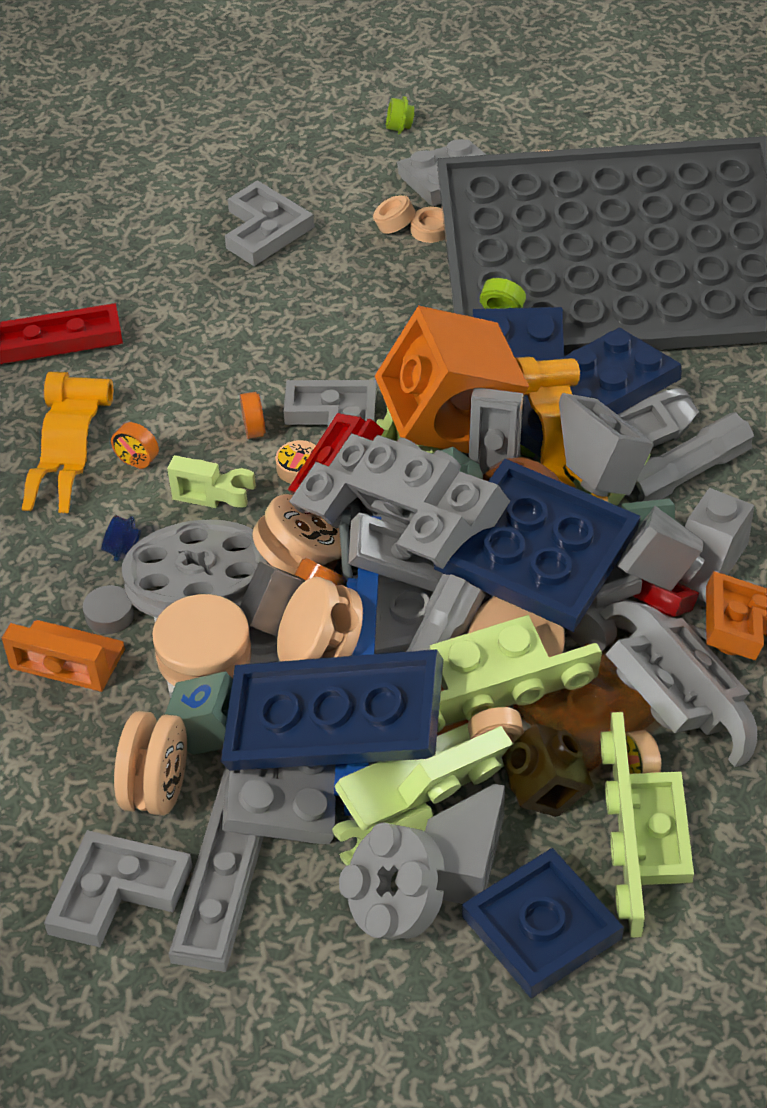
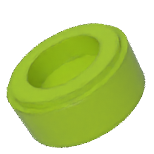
(502, 294)

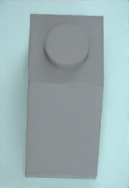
(601, 446)
(725, 531)
(662, 551)
(468, 842)

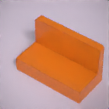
(62, 653)

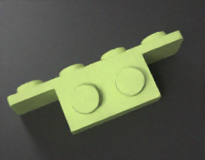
(506, 668)
(399, 786)
(652, 827)

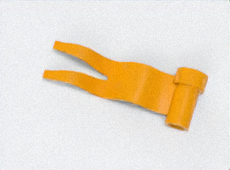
(546, 384)
(66, 431)

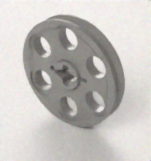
(190, 567)

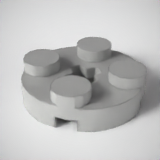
(369, 877)

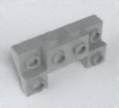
(406, 485)

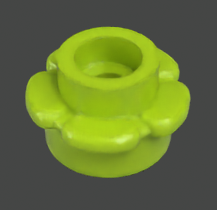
(399, 114)

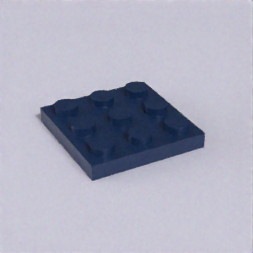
(547, 546)

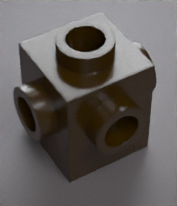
(547, 770)

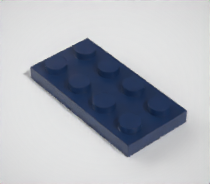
(616, 372)
(334, 711)

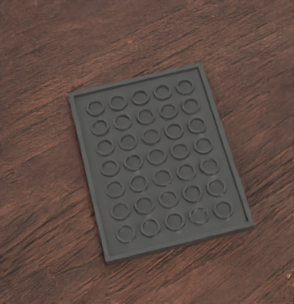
(618, 237)

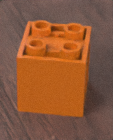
(434, 373)

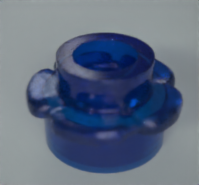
(120, 536)

